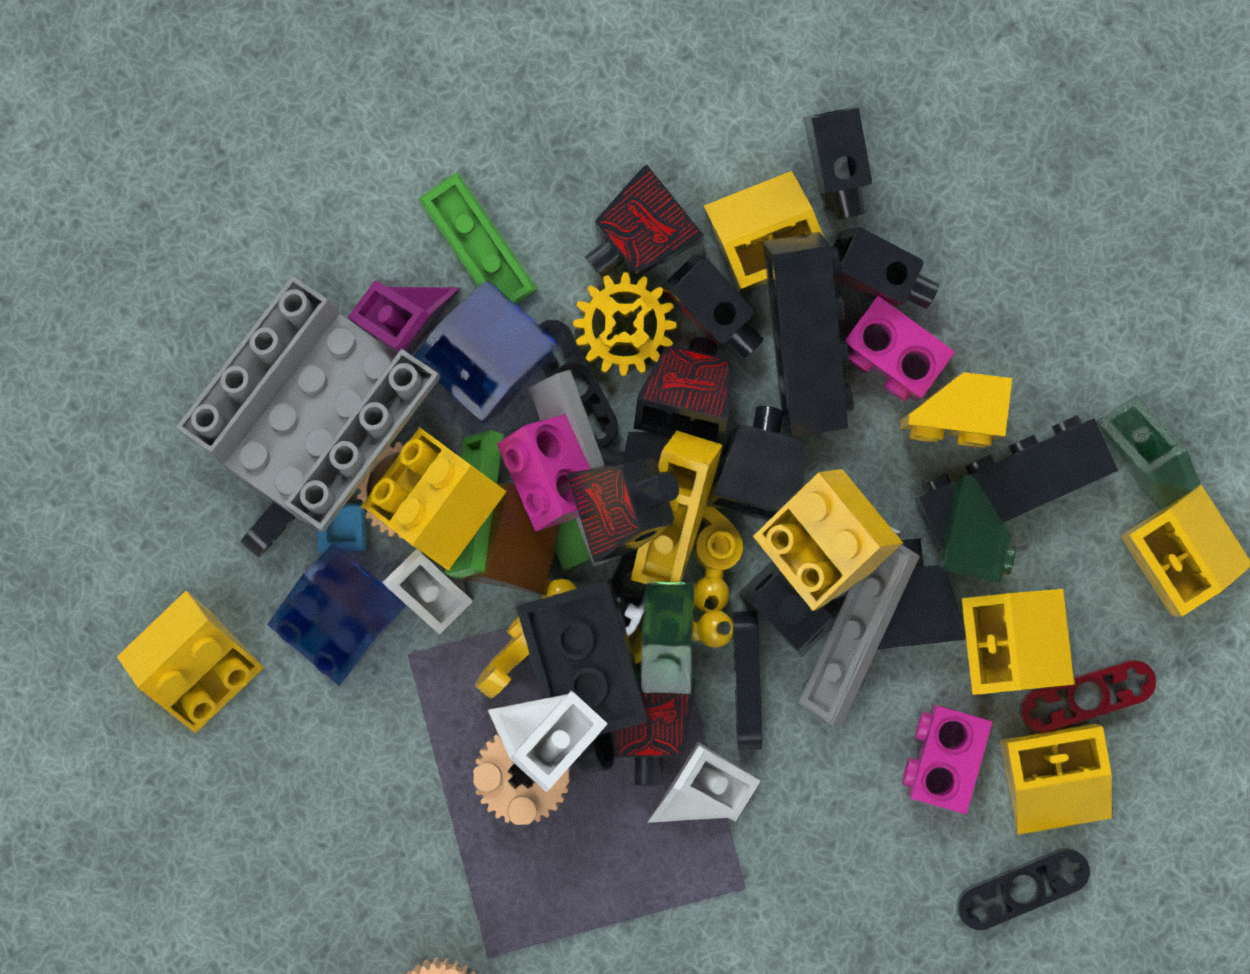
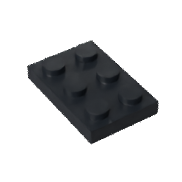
(584, 648)

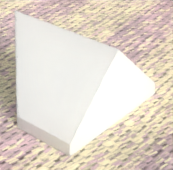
(428, 591)
(547, 734)
(706, 789)

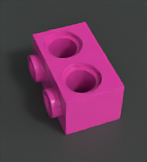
(903, 339)
(538, 464)
(960, 761)

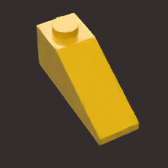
(694, 466)

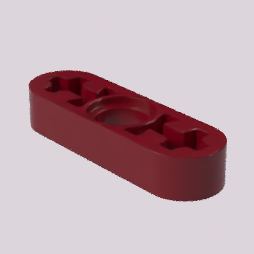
(1117, 674)

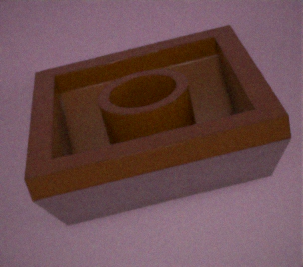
(515, 552)

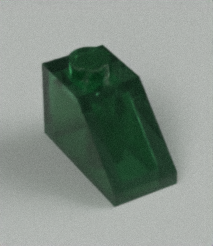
(1150, 452)
(975, 536)
(668, 638)

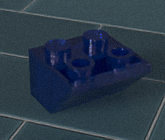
(486, 351)
(336, 613)

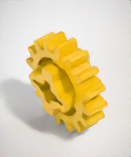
(609, 309)

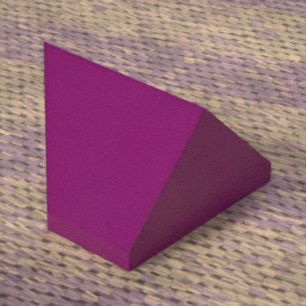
(401, 314)

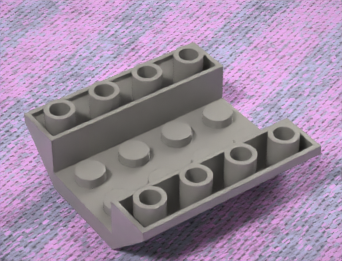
(307, 405)

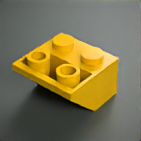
(758, 215)
(968, 407)
(433, 498)
(827, 538)
(1187, 552)
(1018, 641)
(189, 662)
(1058, 778)

